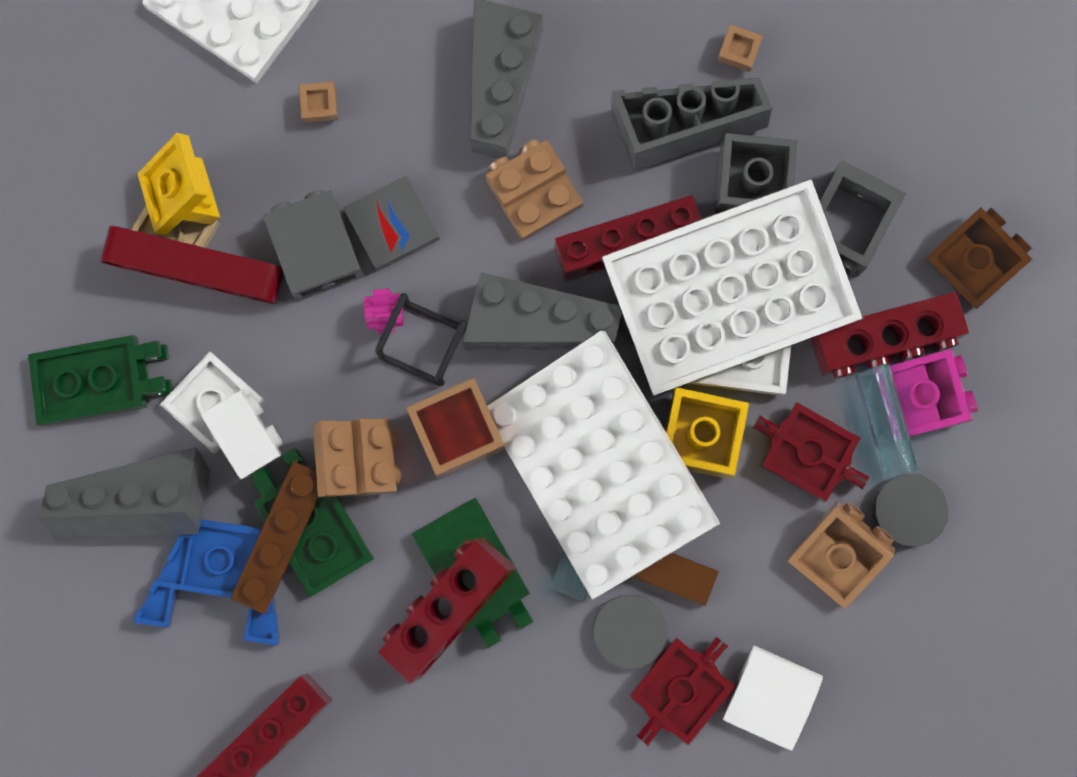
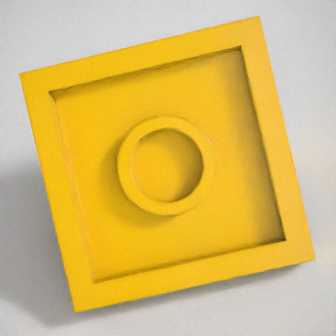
(177, 187)

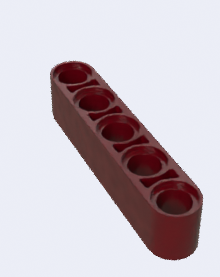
(192, 264)

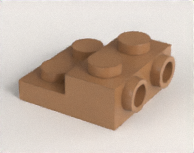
(533, 188)
(355, 457)
(843, 553)

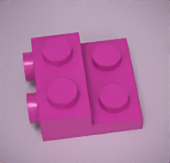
(933, 392)

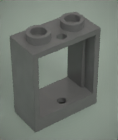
(872, 192)

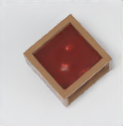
(456, 428)

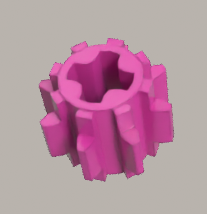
(379, 309)

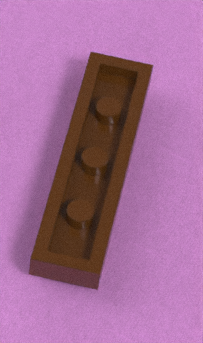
(278, 539)

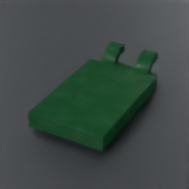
(95, 379)
(330, 540)
(440, 542)

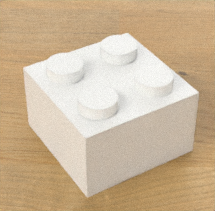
(242, 433)

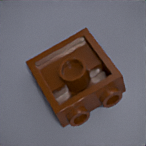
(980, 256)

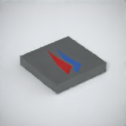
(391, 223)

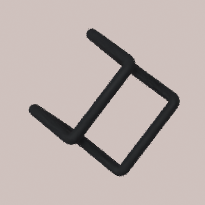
(461, 327)

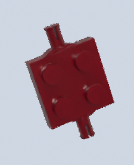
(810, 452)
(682, 691)

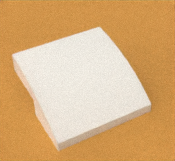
(772, 698)

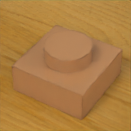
(740, 48)
(318, 102)

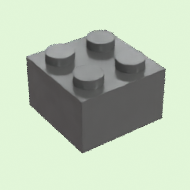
(753, 169)

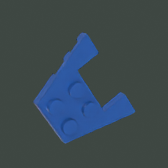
(212, 566)

